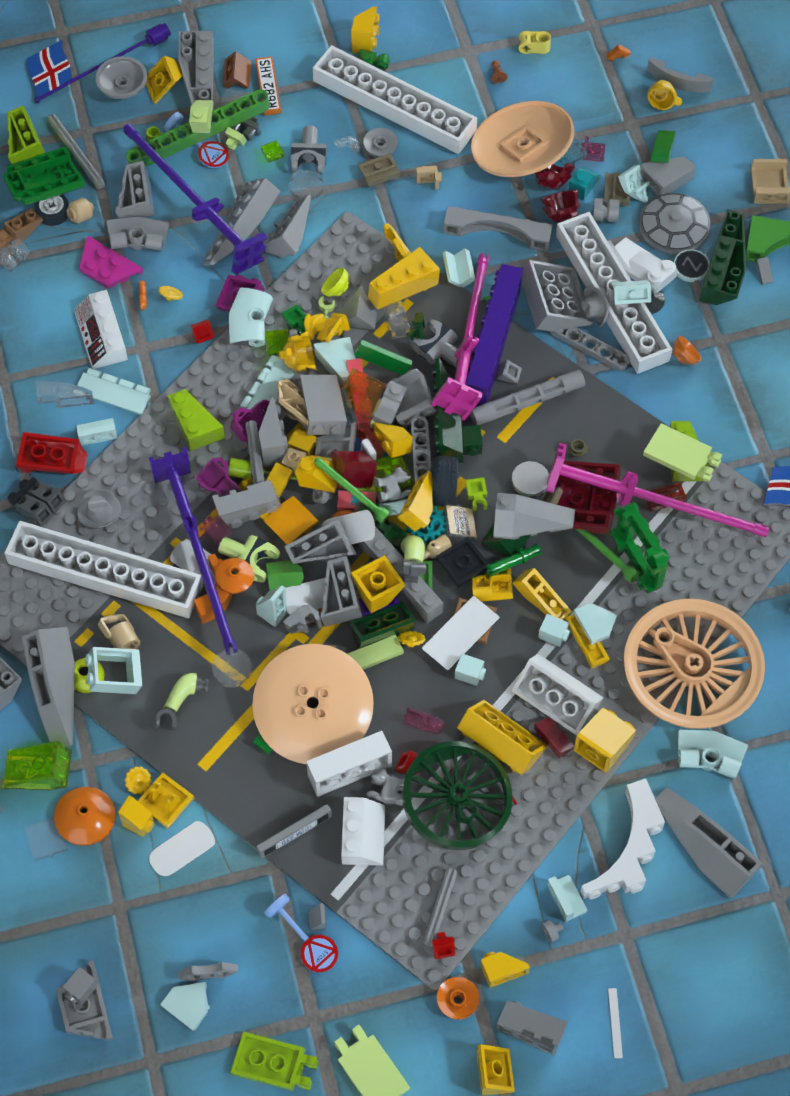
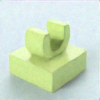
(234, 138)

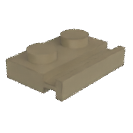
(379, 170)
(614, 190)

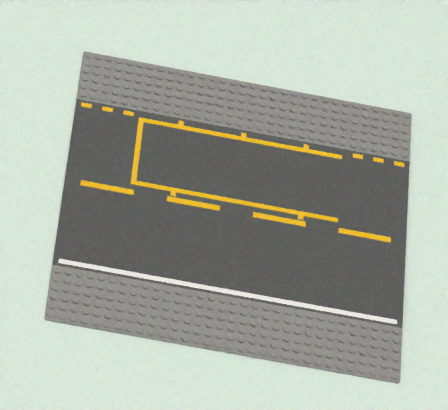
(215, 730)

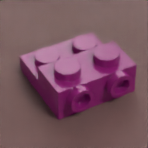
(231, 289)

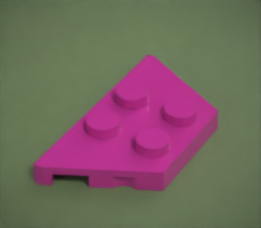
(106, 265)

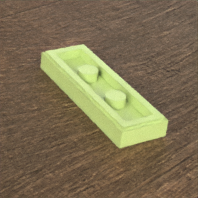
(377, 652)

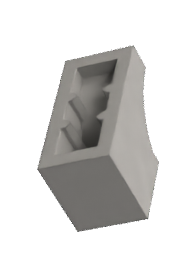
(390, 403)

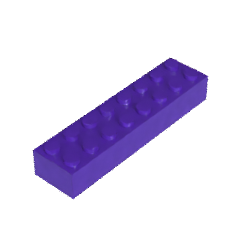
(494, 330)

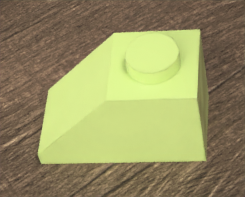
(201, 116)

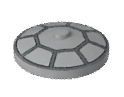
(674, 223)

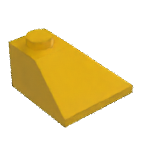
(163, 77)
(312, 476)
(377, 583)

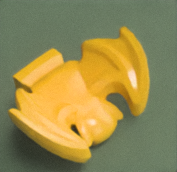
(327, 327)

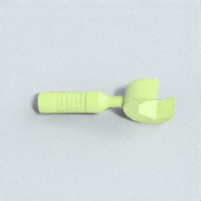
(326, 308)

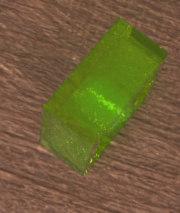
(275, 341)

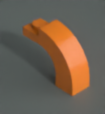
(203, 603)

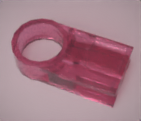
(423, 721)

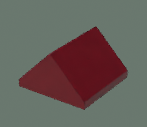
(355, 467)

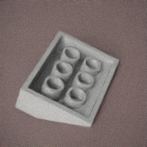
(554, 296)

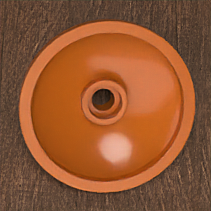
(87, 827)

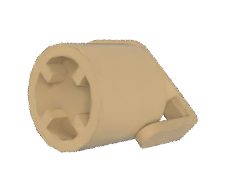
(121, 634)

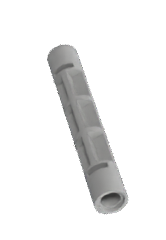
(527, 397)

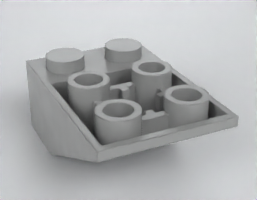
(271, 436)

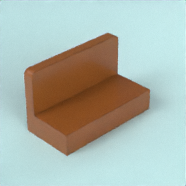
(236, 70)

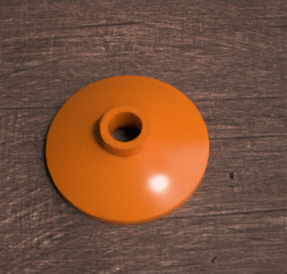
(231, 582)
(460, 988)

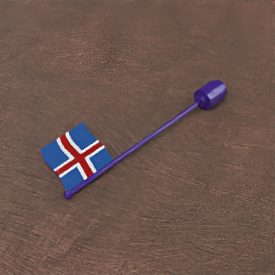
(52, 70)

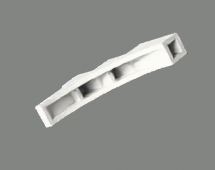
(626, 871)

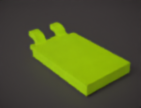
(272, 1062)

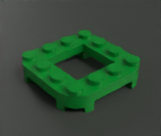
(654, 562)

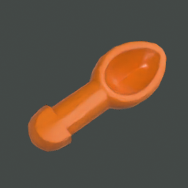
(142, 295)

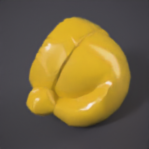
(663, 95)

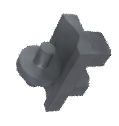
(250, 128)

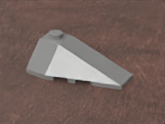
(289, 230)
(527, 516)

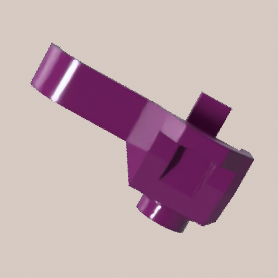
(245, 415)
(217, 478)

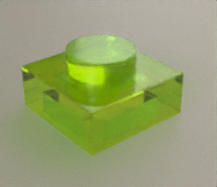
(272, 151)

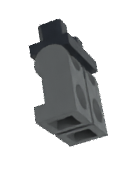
(36, 500)

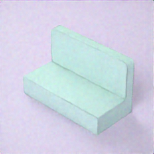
(459, 268)
(631, 292)
(96, 431)
(566, 897)

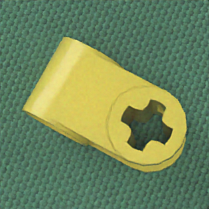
(536, 42)

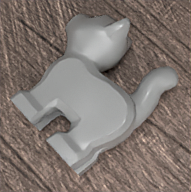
(390, 485)
(390, 788)

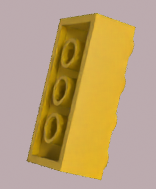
(501, 736)

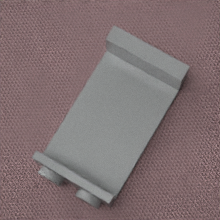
(323, 404)

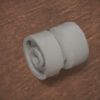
(606, 210)

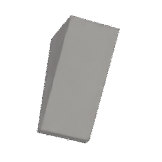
(764, 270)

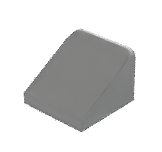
(508, 372)
(317, 917)

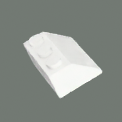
(363, 832)

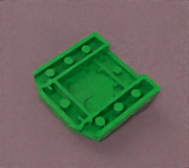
(43, 177)

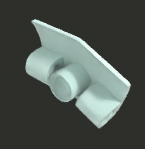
(249, 305)
(724, 750)

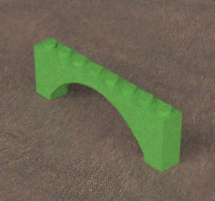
(766, 237)

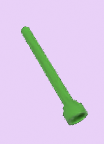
(380, 513)
(631, 573)

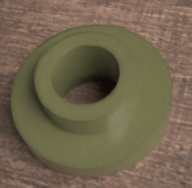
(577, 443)

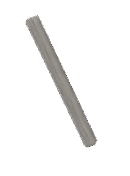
(76, 151)

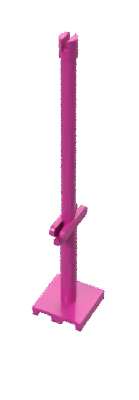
(454, 394)
(627, 488)

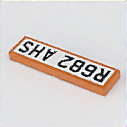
(267, 82)

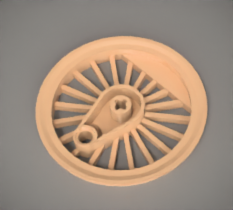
(694, 664)

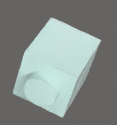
(554, 630)
(470, 670)

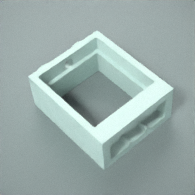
(133, 670)

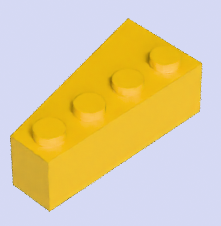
(404, 279)

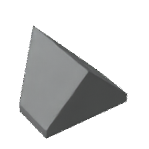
(360, 311)

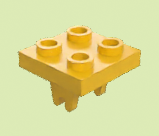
(166, 800)

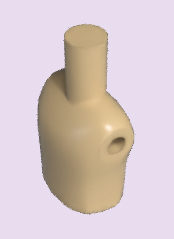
(437, 546)

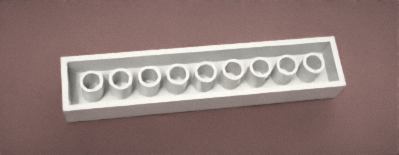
(395, 99)
(600, 267)
(104, 569)

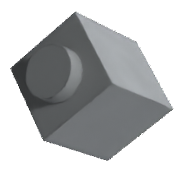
(80, 986)

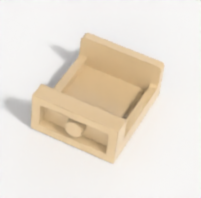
(769, 181)

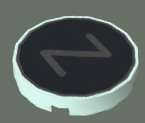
(691, 265)

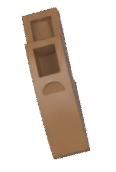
(19, 227)

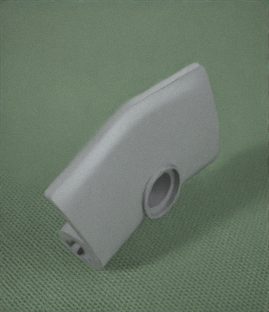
(137, 233)

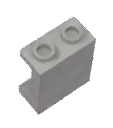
(417, 398)

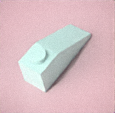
(273, 606)

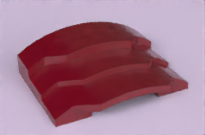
(592, 504)

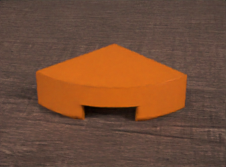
(617, 52)

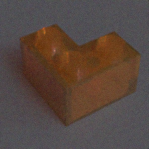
(367, 389)

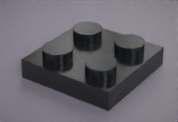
(462, 562)

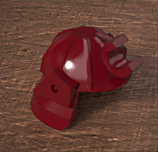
(554, 176)
(561, 205)

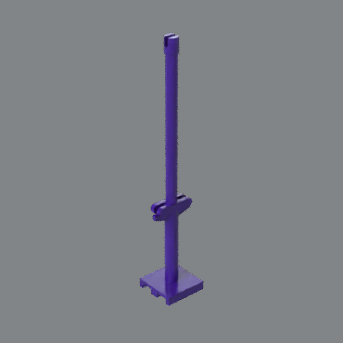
(245, 253)
(171, 469)

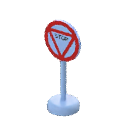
(210, 153)
(319, 951)

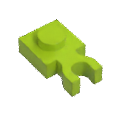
(477, 491)

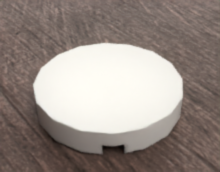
(530, 479)

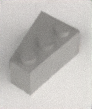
(136, 192)
(321, 544)
(340, 594)

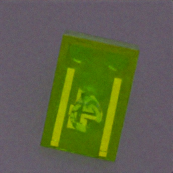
(38, 767)

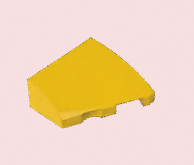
(493, 588)

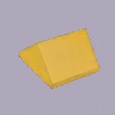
(494, 1070)

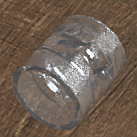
(13, 254)

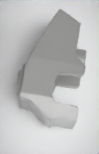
(301, 618)

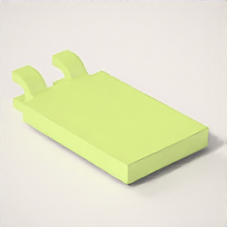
(682, 453)
(370, 1066)

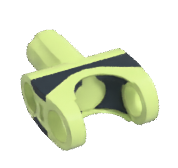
(251, 552)

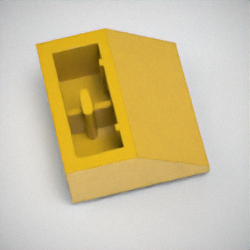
(365, 30)

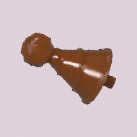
(498, 75)

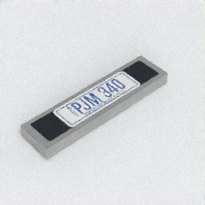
(294, 831)

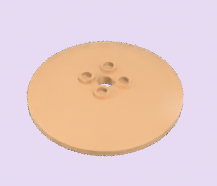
(537, 124)
(305, 673)

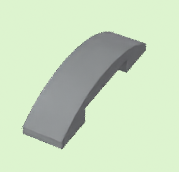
(679, 80)

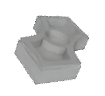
(198, 973)

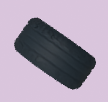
(444, 480)

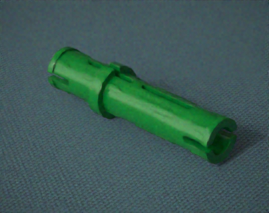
(520, 557)

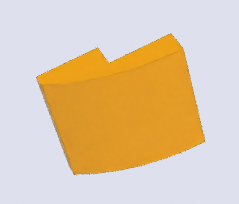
(291, 520)

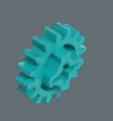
(428, 534)

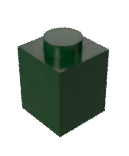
(472, 440)

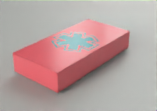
(348, 502)

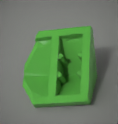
(284, 574)

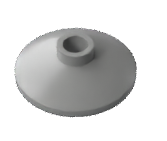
(382, 137)

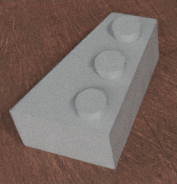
(247, 504)
(532, 1027)

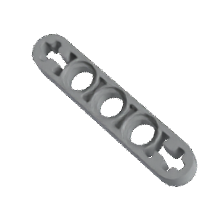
(595, 351)

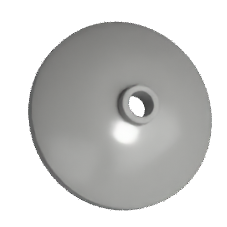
(121, 77)

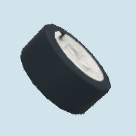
(52, 210)

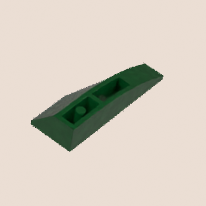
(727, 262)
(447, 426)

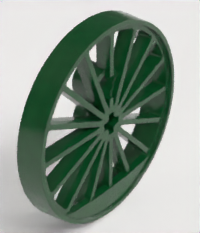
(438, 754)

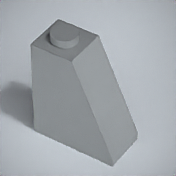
(668, 176)

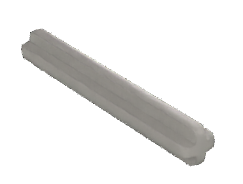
(254, 452)
(440, 906)

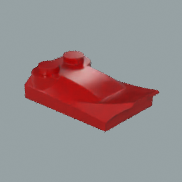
(51, 454)

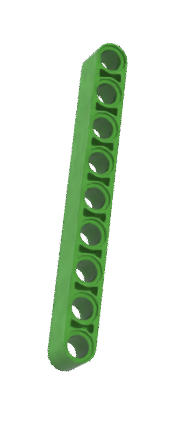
(219, 116)

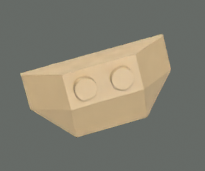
(292, 401)

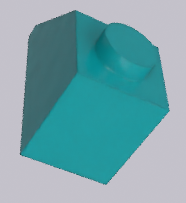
(583, 181)

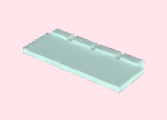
(267, 382)
(118, 395)

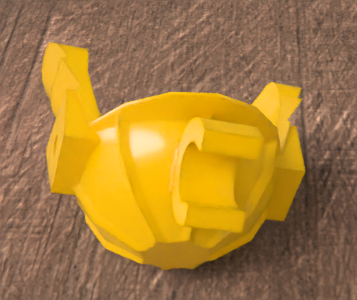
(299, 353)

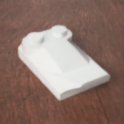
(645, 266)

